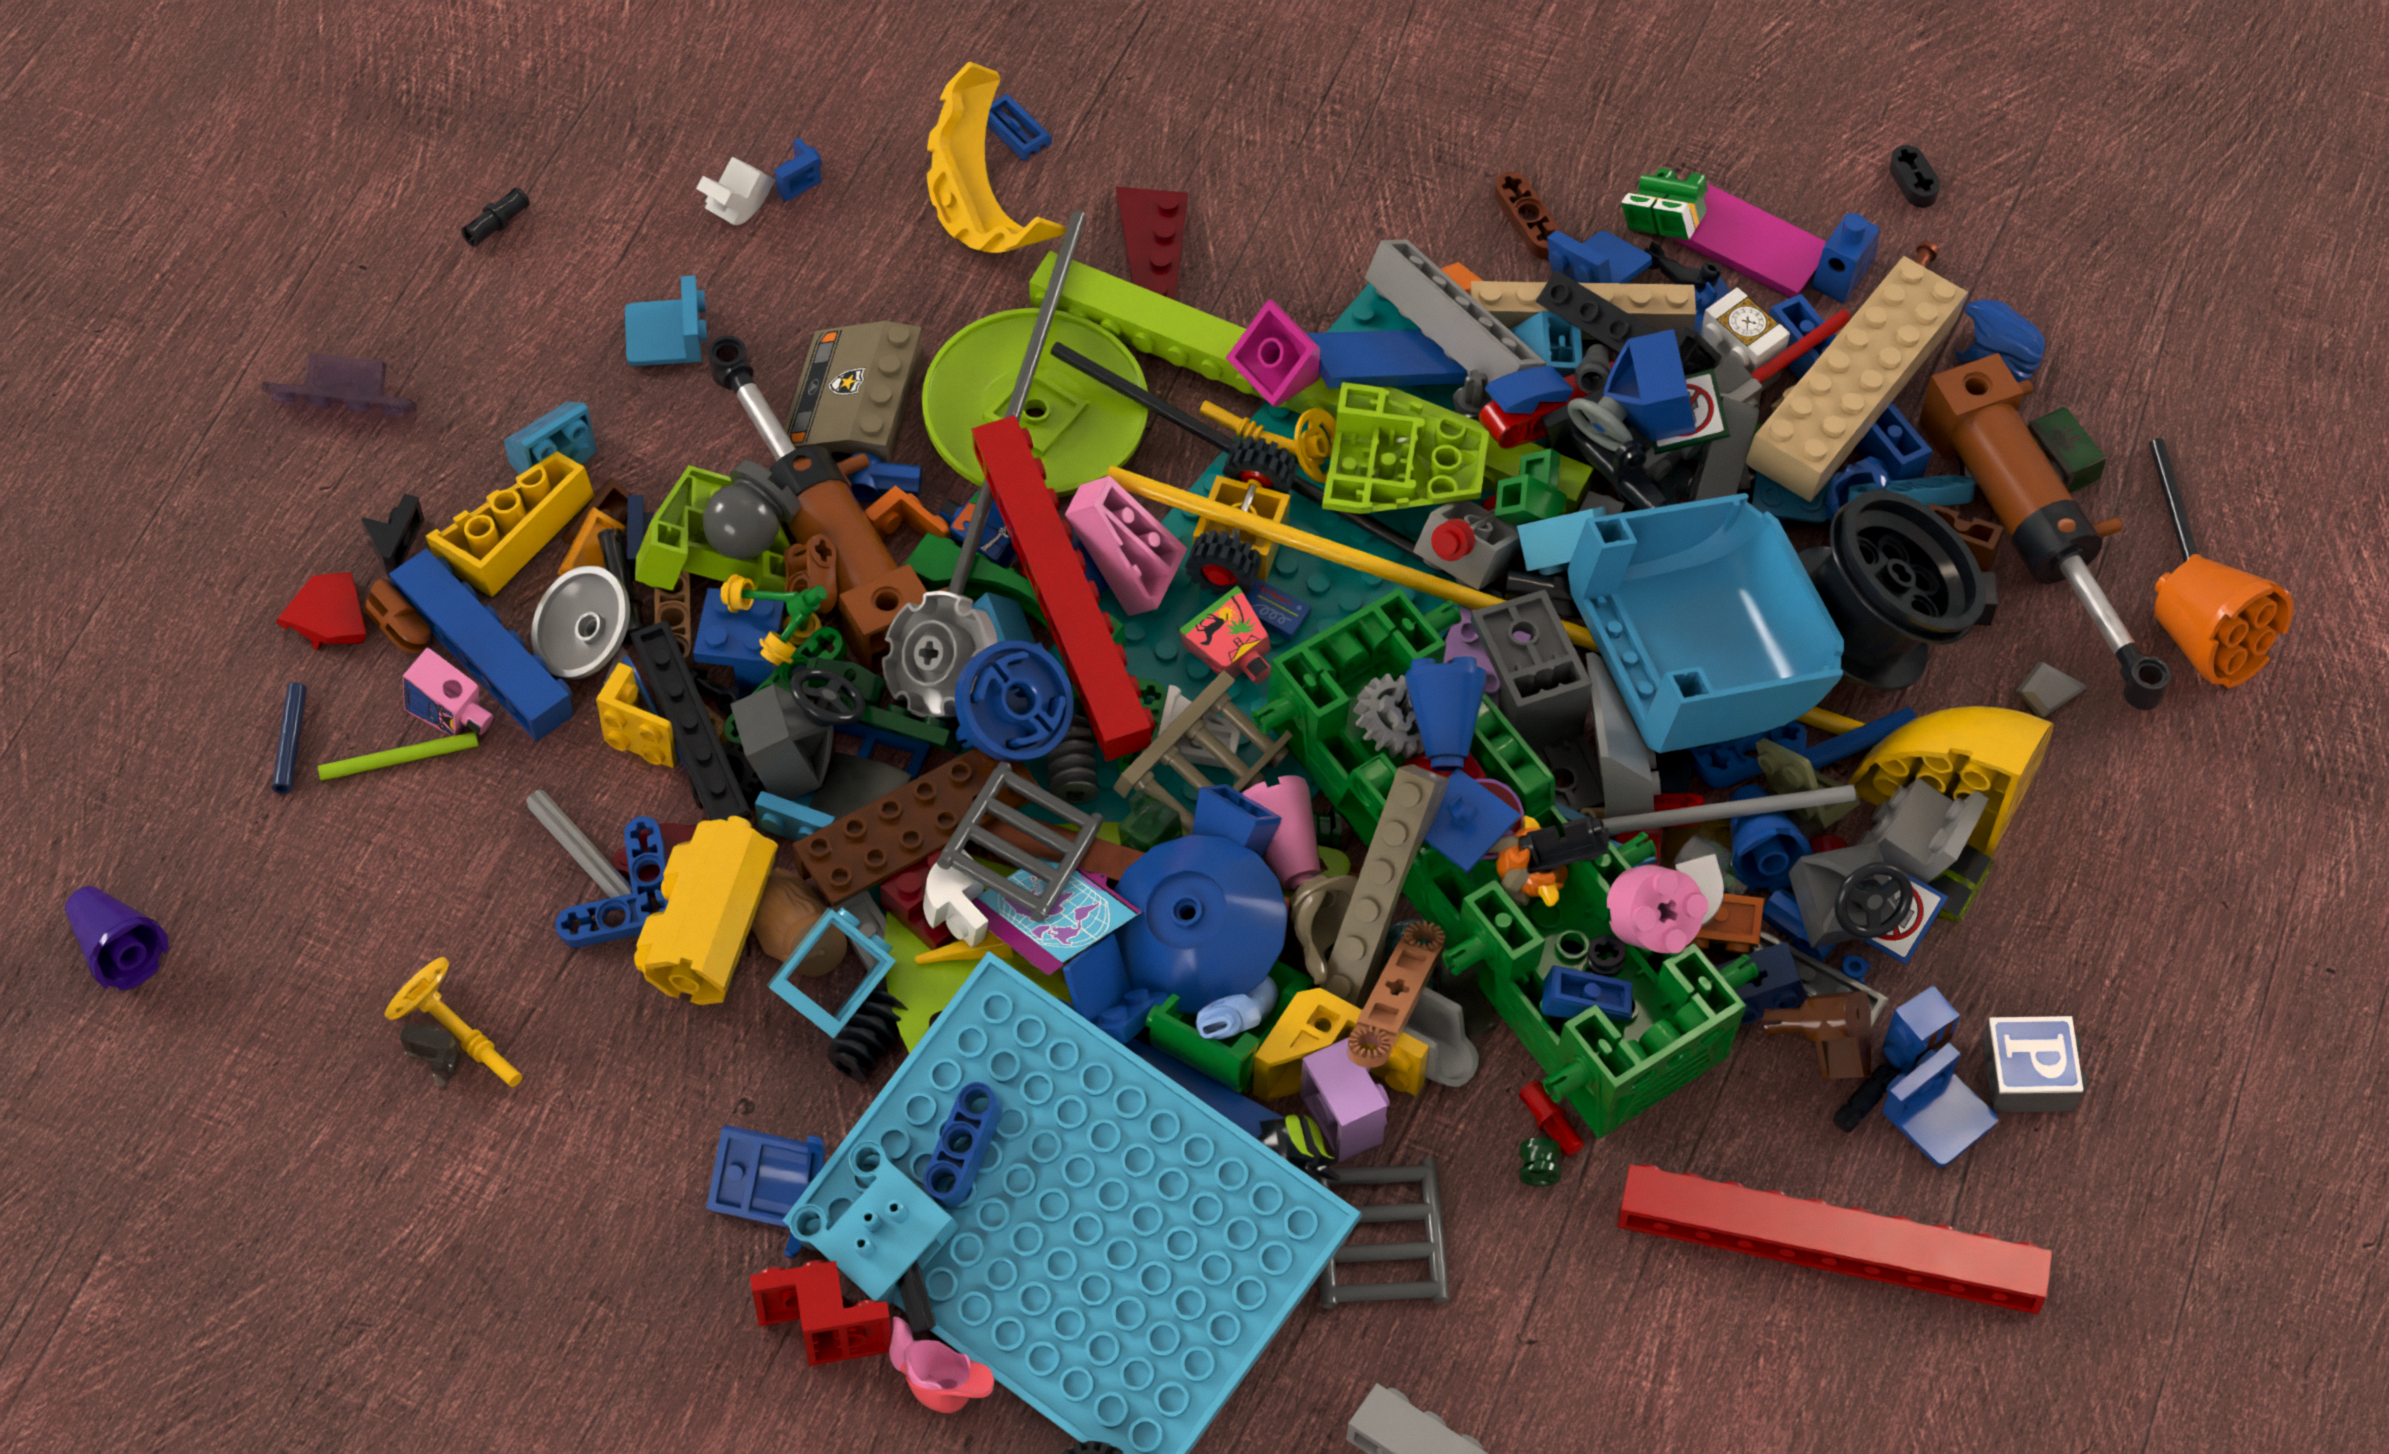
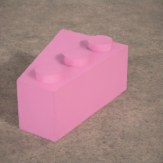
(1125, 544)

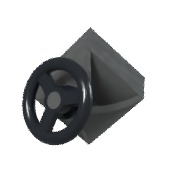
(792, 733)
(1849, 894)

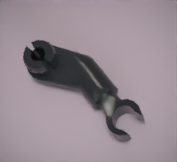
(1683, 275)

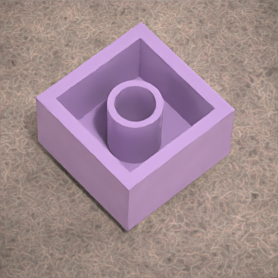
(1343, 1101)

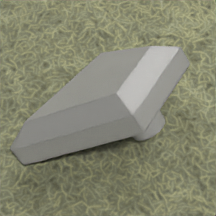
(2048, 689)

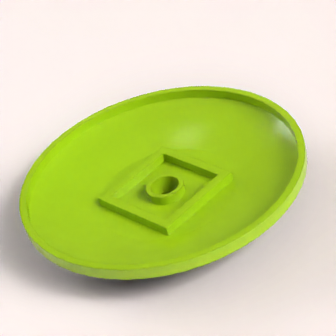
(1083, 420)

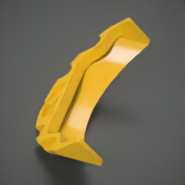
(959, 173)

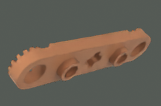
(1387, 1014)

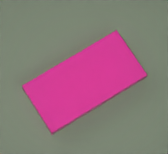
(1756, 243)

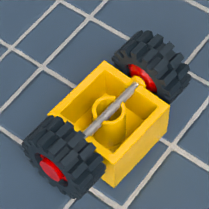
(1254, 481)

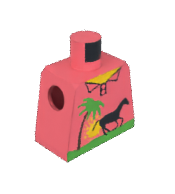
(1229, 638)

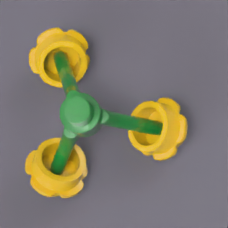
(798, 626)

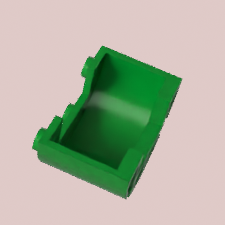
(1229, 1059)

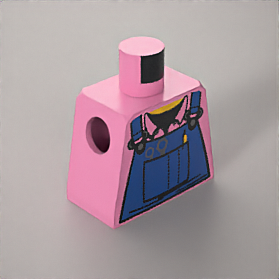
(443, 696)

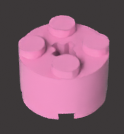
(1656, 908)

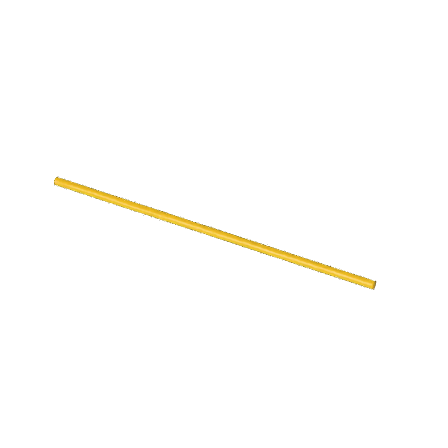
(1374, 565)

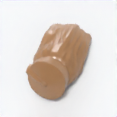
(787, 915)

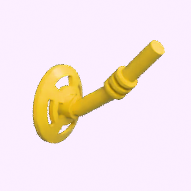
(1309, 448)
(423, 994)

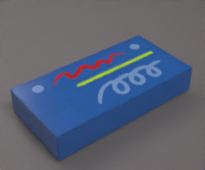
(1277, 610)

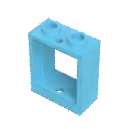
(874, 945)

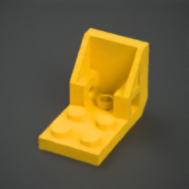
(1315, 1022)

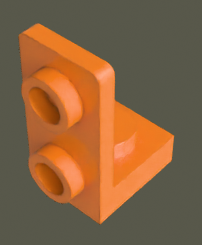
(897, 507)

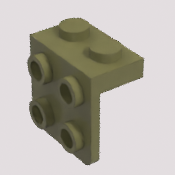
(1793, 773)

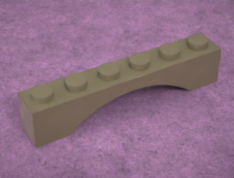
(1398, 836)

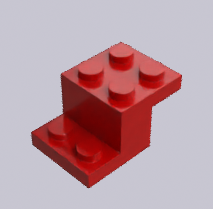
(816, 1298)

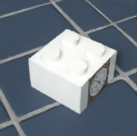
(1745, 331)

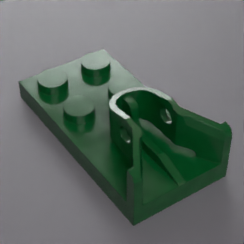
(895, 719)

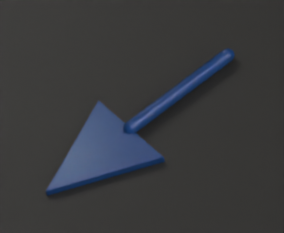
(646, 696)

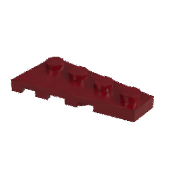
(1153, 236)

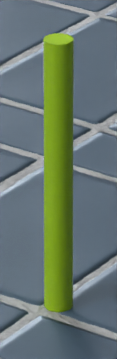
(398, 756)

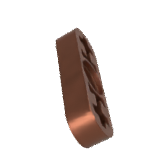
(1526, 200)

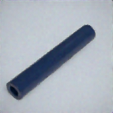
(289, 738)

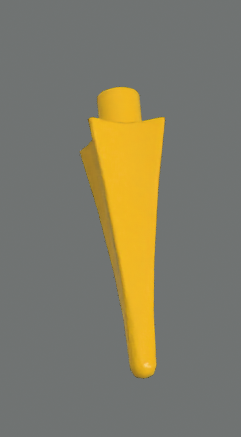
(961, 950)

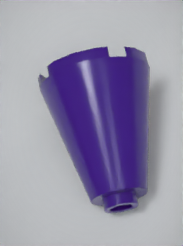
(115, 938)

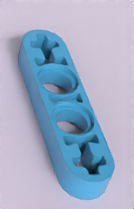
(1938, 490)

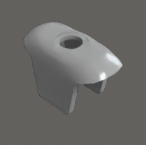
(1441, 1026)

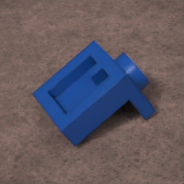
(799, 173)

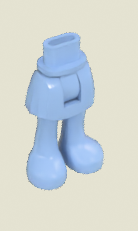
(1237, 1012)

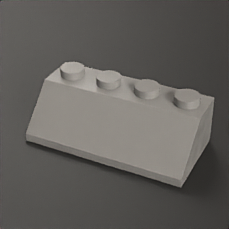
(1621, 751)

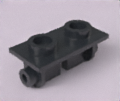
(1583, 841)

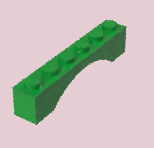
(935, 564)

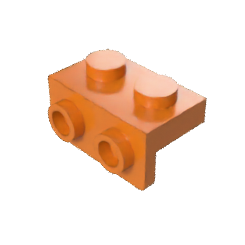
(1734, 925)

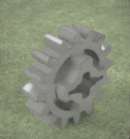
(1389, 719)

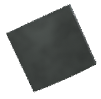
(855, 783)

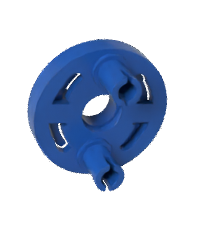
(992, 721)

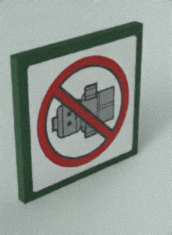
(1707, 414)

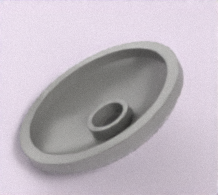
(580, 622)

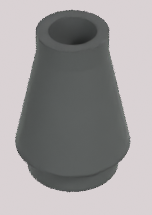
(1593, 369)

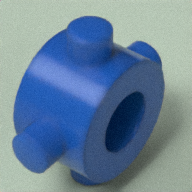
(1855, 967)

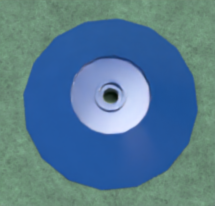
(1229, 939)

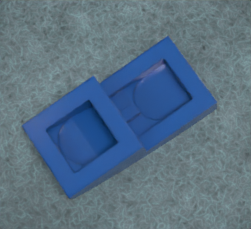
(1526, 388)

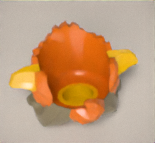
(1514, 874)

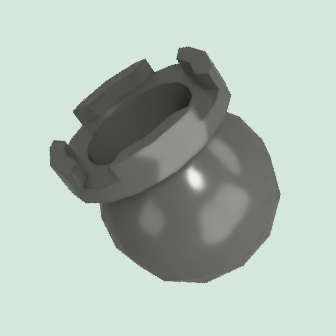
(746, 516)

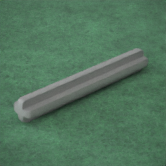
(578, 844)

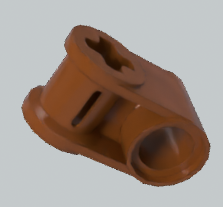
(810, 570)

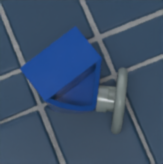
(1642, 389)

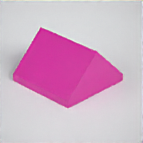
(1276, 355)

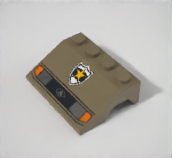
(856, 388)

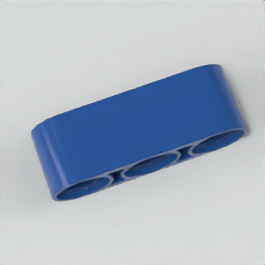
(962, 1165)

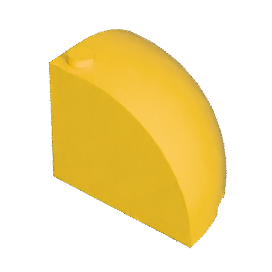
(1957, 754)

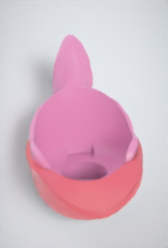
(936, 1372)

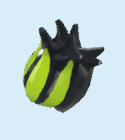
(1300, 1143)

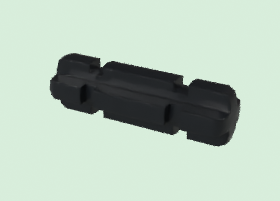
(1864, 1098)

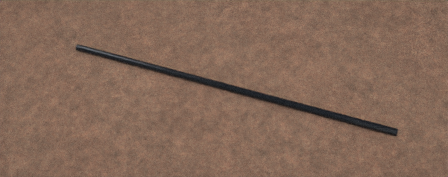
(1225, 444)

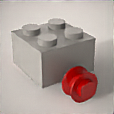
(1469, 542)

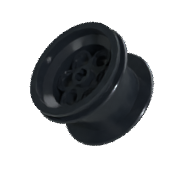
(1893, 586)

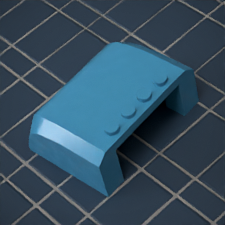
(1704, 620)

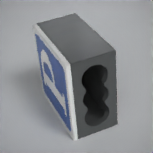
(2033, 1064)

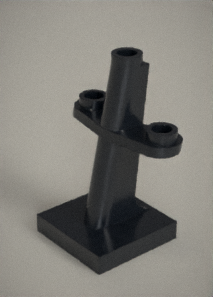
(1620, 467)

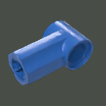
(882, 477)
(1784, 915)

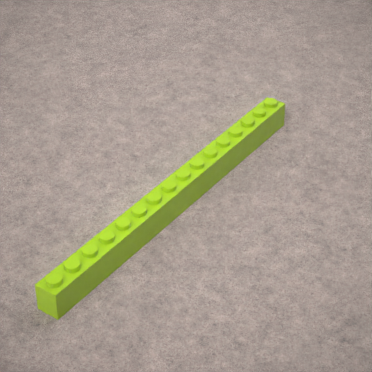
(1203, 342)

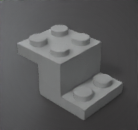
(1923, 828)

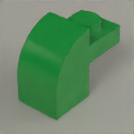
(1532, 493)

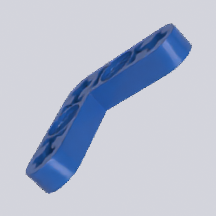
(1730, 757)
(634, 905)

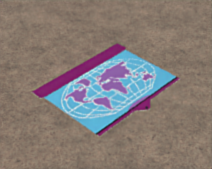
(1077, 920)

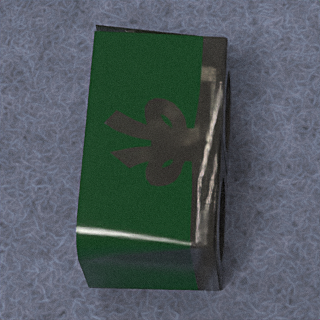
(2068, 448)

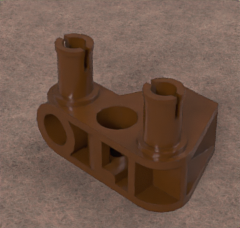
(1837, 1025)

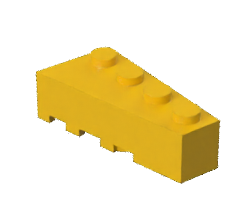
(513, 523)

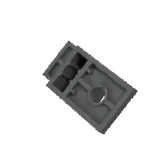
(1543, 691)

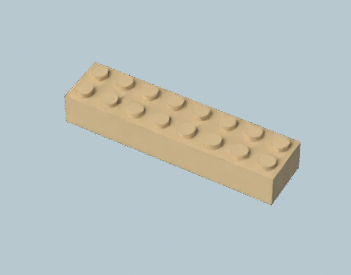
(1855, 379)

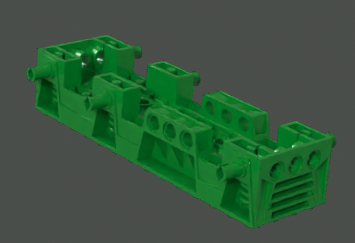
(1603, 1066)

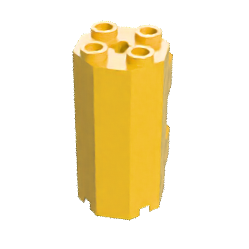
(712, 902)

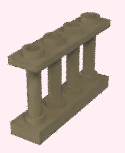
(1191, 724)

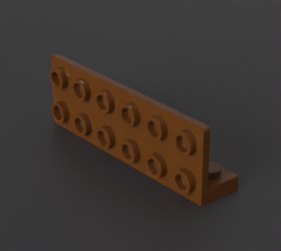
(899, 827)

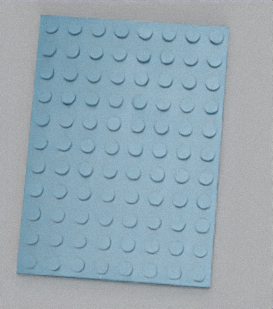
(1118, 1230)

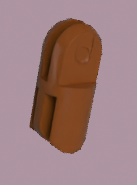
(397, 617)

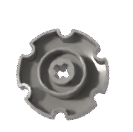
(931, 649)

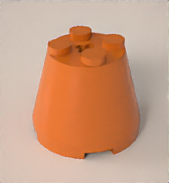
(2222, 618)

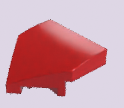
(326, 611)

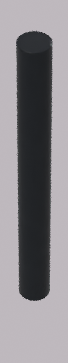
(2173, 498)

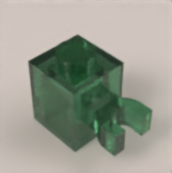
(1149, 823)

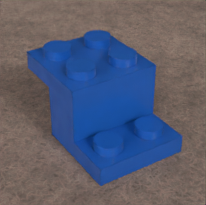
(735, 637)

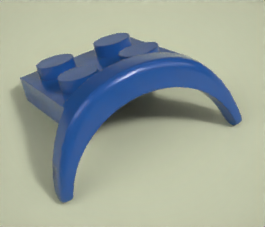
(763, 1176)

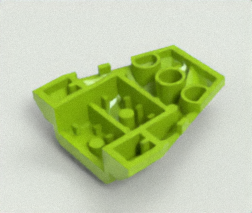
(1399, 455)

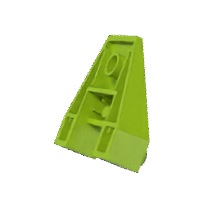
(679, 543)

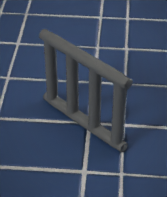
(1056, 878)
(1432, 1249)

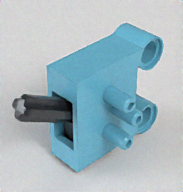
(882, 1235)

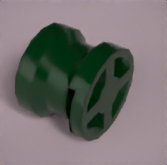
(1328, 829)
(1539, 1162)

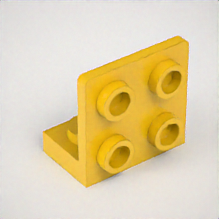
(630, 727)

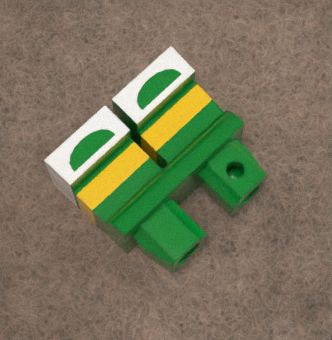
(1666, 204)

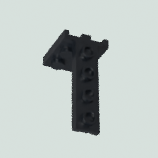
(1615, 326)

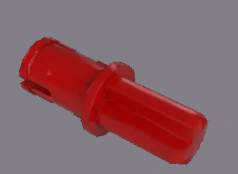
(1551, 1118)

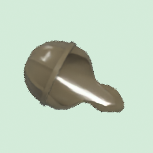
(1318, 916)

